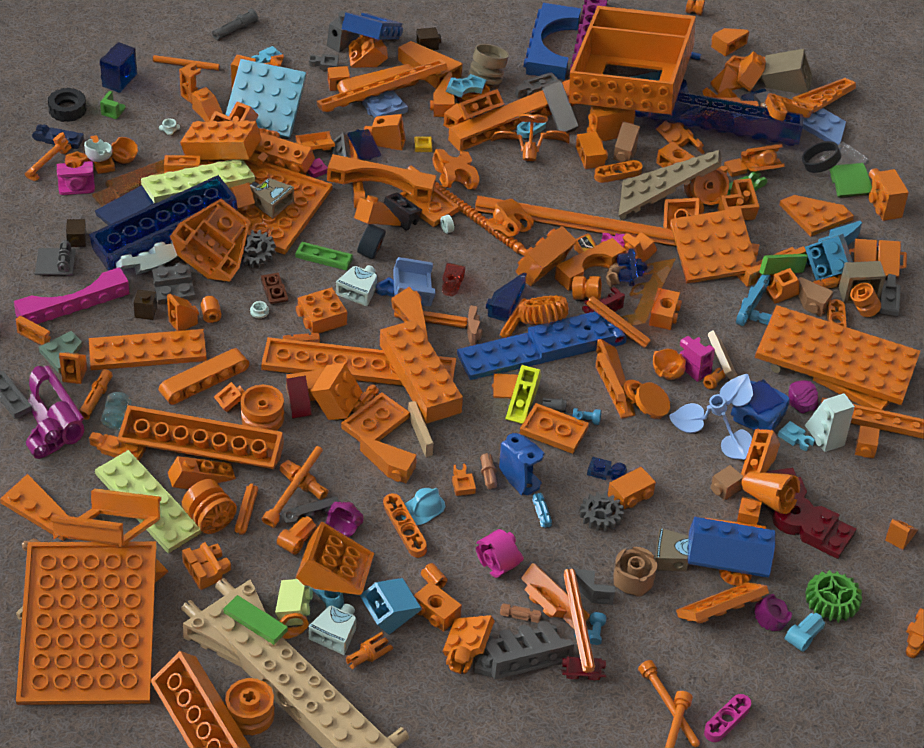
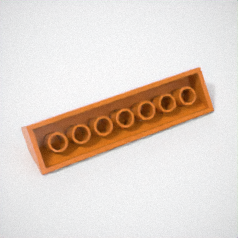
(201, 437)

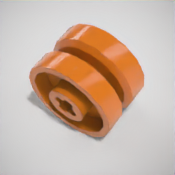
(709, 187)
(262, 407)
(251, 705)

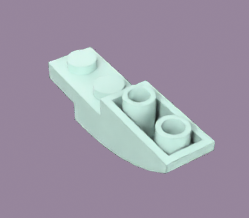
(146, 261)

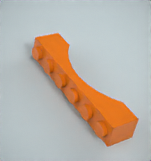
(414, 183)

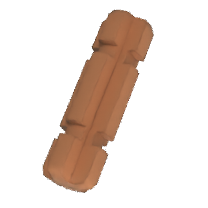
(520, 613)

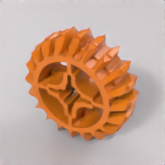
(543, 310)

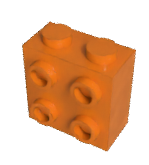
(321, 311)

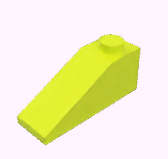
(523, 394)

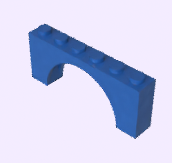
(551, 19)

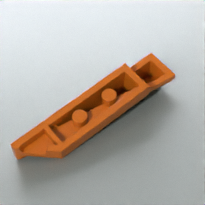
(612, 375)

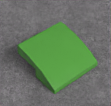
(851, 179)

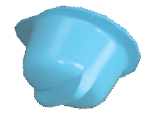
(425, 505)

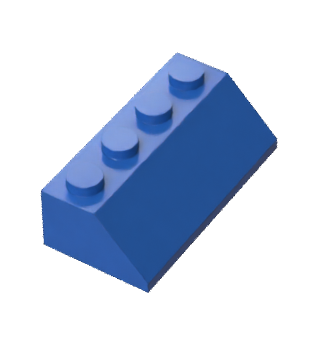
(731, 547)

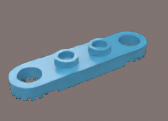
(754, 296)

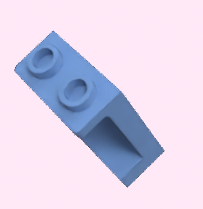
(417, 276)

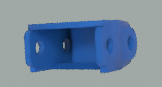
(765, 421)
(517, 462)

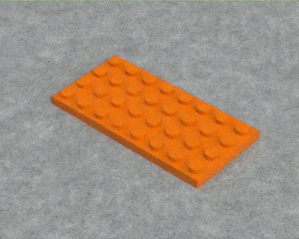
(838, 354)

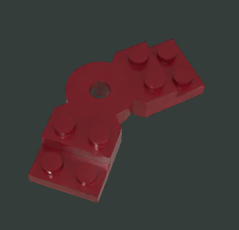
(816, 525)

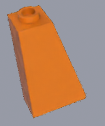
(418, 55)

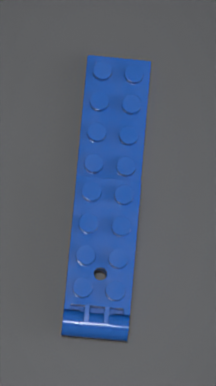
(540, 345)

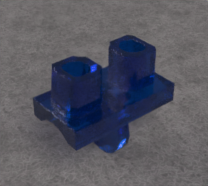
(633, 267)

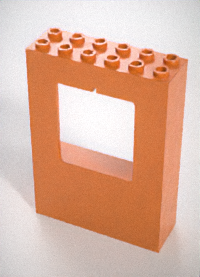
(638, 41)

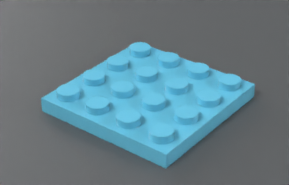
(271, 93)

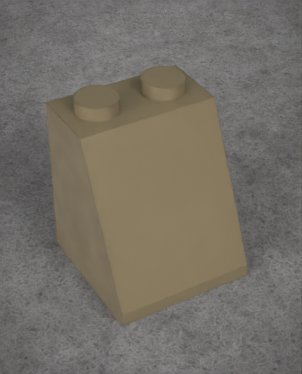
(788, 72)

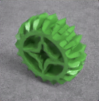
(832, 599)

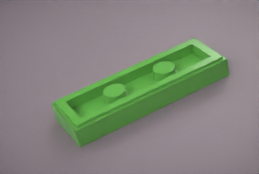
(324, 256)
(776, 263)
(255, 619)

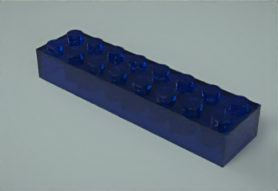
(157, 222)

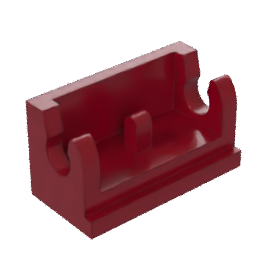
(612, 301)

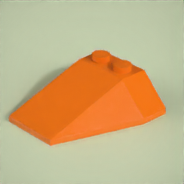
(212, 240)

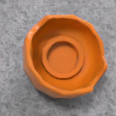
(124, 150)

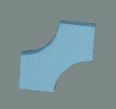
(462, 86)

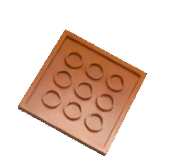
(713, 245)

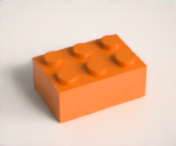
(546, 255)

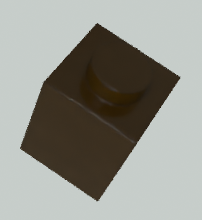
(428, 38)
(76, 232)
(145, 304)

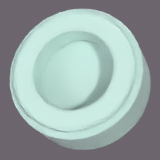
(447, 224)

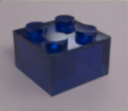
(118, 67)

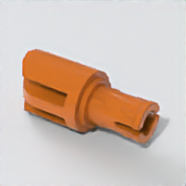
(368, 651)

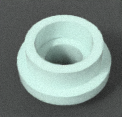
(259, 309)

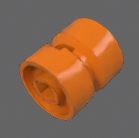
(586, 287)
(865, 299)

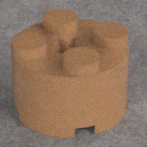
(635, 571)

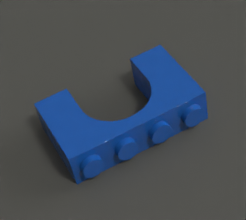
(372, 26)

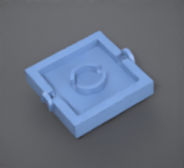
(385, 104)

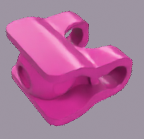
(75, 180)

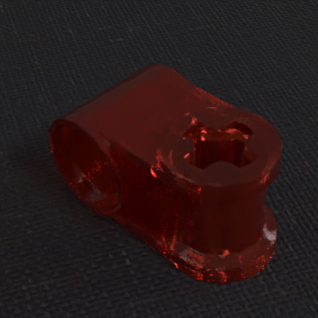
(452, 278)

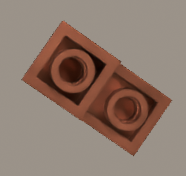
(273, 288)

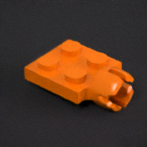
(466, 640)

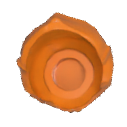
(669, 364)

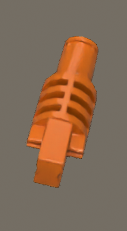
(309, 482)

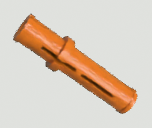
(98, 388)

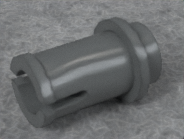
(555, 404)

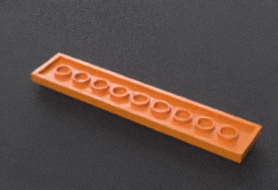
(363, 363)

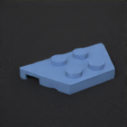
(825, 126)

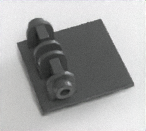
(56, 260)

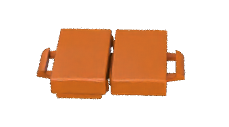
(887, 253)

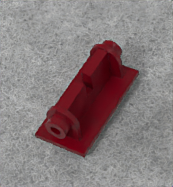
(574, 668)

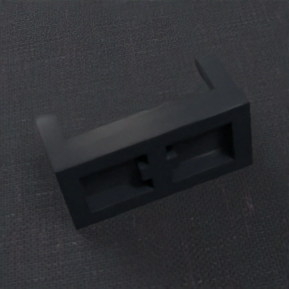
(403, 210)

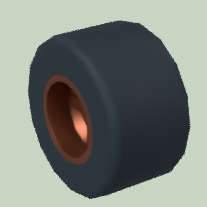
(371, 241)

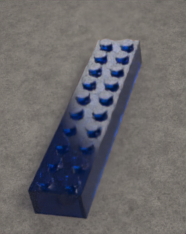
(731, 117)

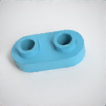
(524, 128)

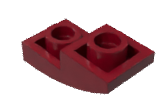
(298, 396)

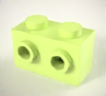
(293, 598)

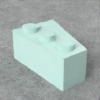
(831, 422)

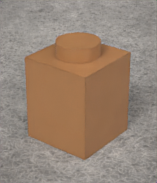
(726, 482)

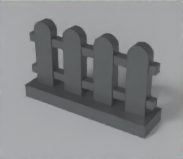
(533, 657)

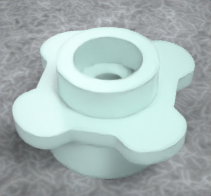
(169, 126)

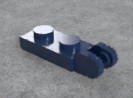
(46, 134)

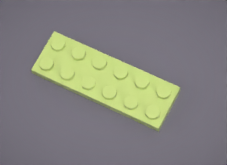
(165, 185)
(130, 476)

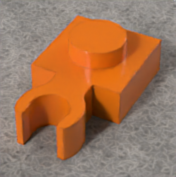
(463, 482)

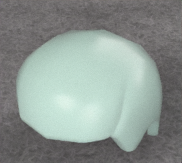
(98, 151)

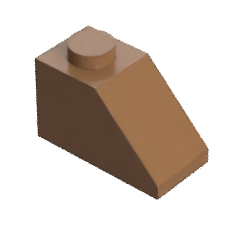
(626, 143)
(814, 297)

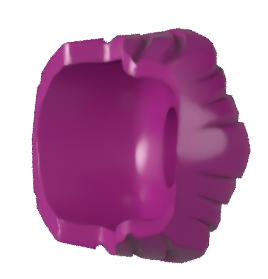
(803, 396)
(344, 518)
(772, 613)

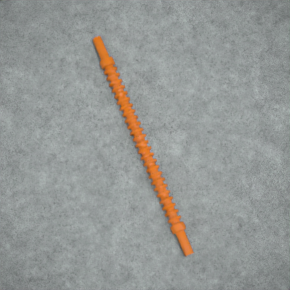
(470, 212)

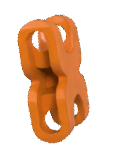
(455, 169)

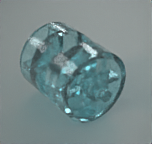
(115, 410)

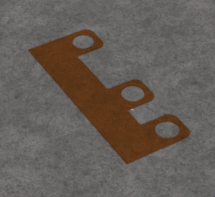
(650, 291)

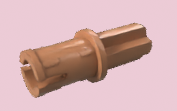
(488, 471)

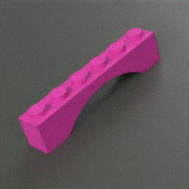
(107, 287)

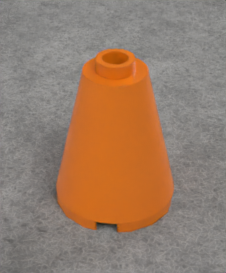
(773, 489)

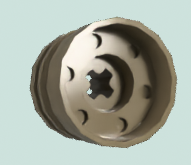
(489, 63)

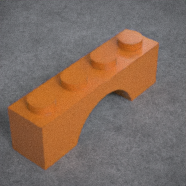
(600, 255)

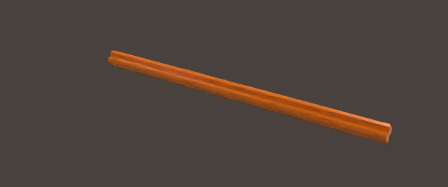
(588, 222)

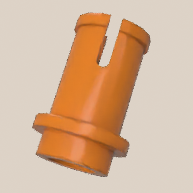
(711, 381)

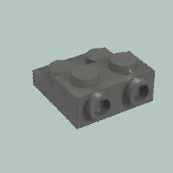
(174, 281)

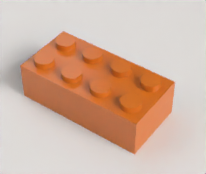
(221, 140)

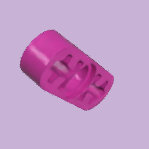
(728, 709)

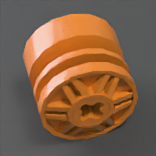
(209, 506)

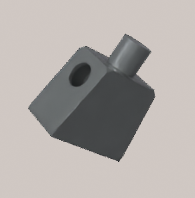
(337, 37)

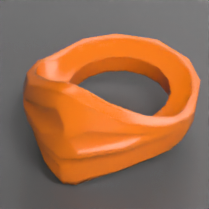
(294, 631)

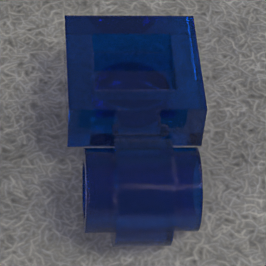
(602, 468)

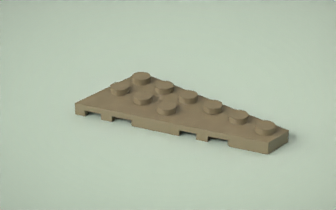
(662, 182)

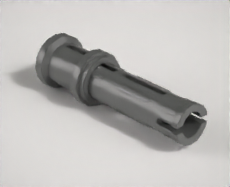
(240, 22)

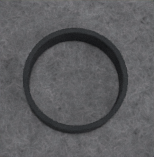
(824, 165)

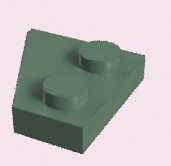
(66, 343)

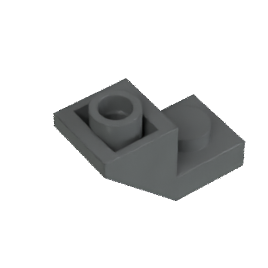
(594, 592)

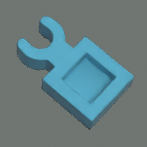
(265, 55)
(794, 434)

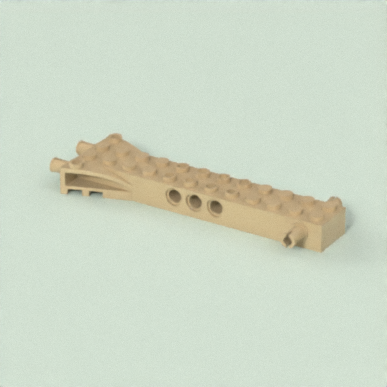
(294, 681)

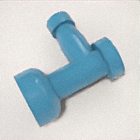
(595, 416)
(597, 620)

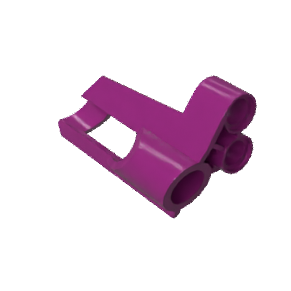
(58, 424)

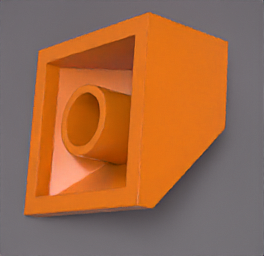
(681, 208)

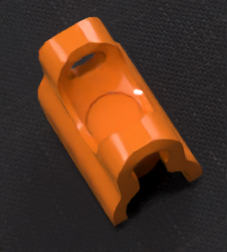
(762, 158)
(508, 214)

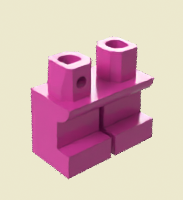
(697, 358)

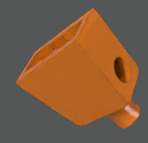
(388, 131)

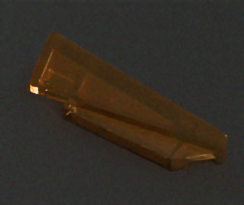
(127, 182)

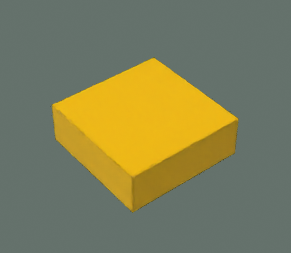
(423, 144)

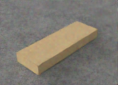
(722, 355)
(420, 429)

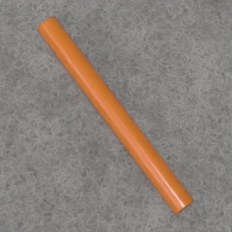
(183, 62)

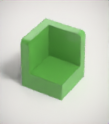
(110, 107)

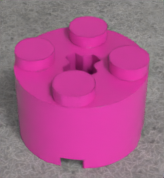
(499, 552)

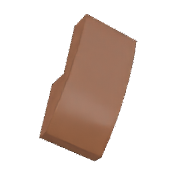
(473, 329)

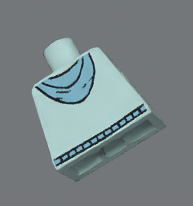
(357, 284)
(334, 628)

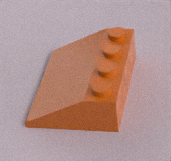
(334, 562)

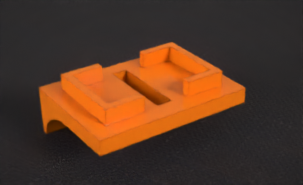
(321, 139)

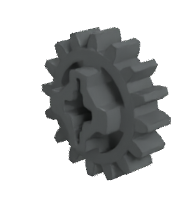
(258, 249)
(601, 511)

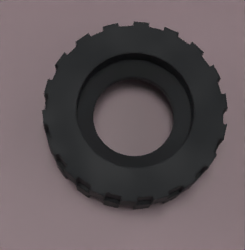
(67, 113)

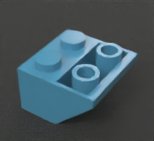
(828, 256)
(390, 603)

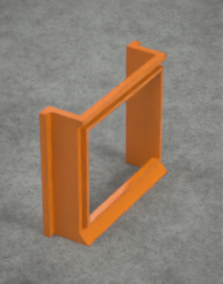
(109, 503)

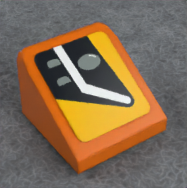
(584, 243)

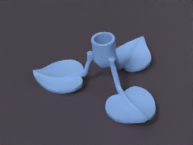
(691, 416)

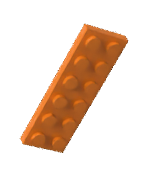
(147, 349)

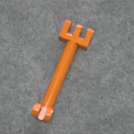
(60, 146)

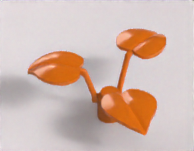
(530, 149)

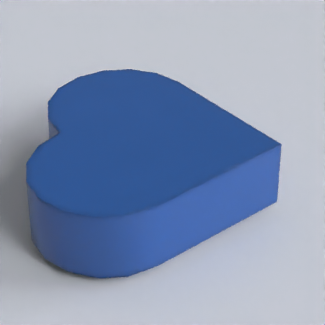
(385, 287)

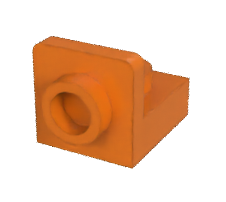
(76, 159)
(229, 396)

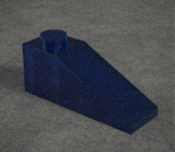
(506, 298)

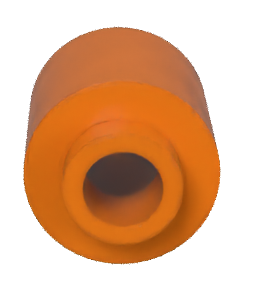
(210, 309)

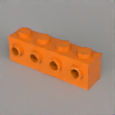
(285, 153)

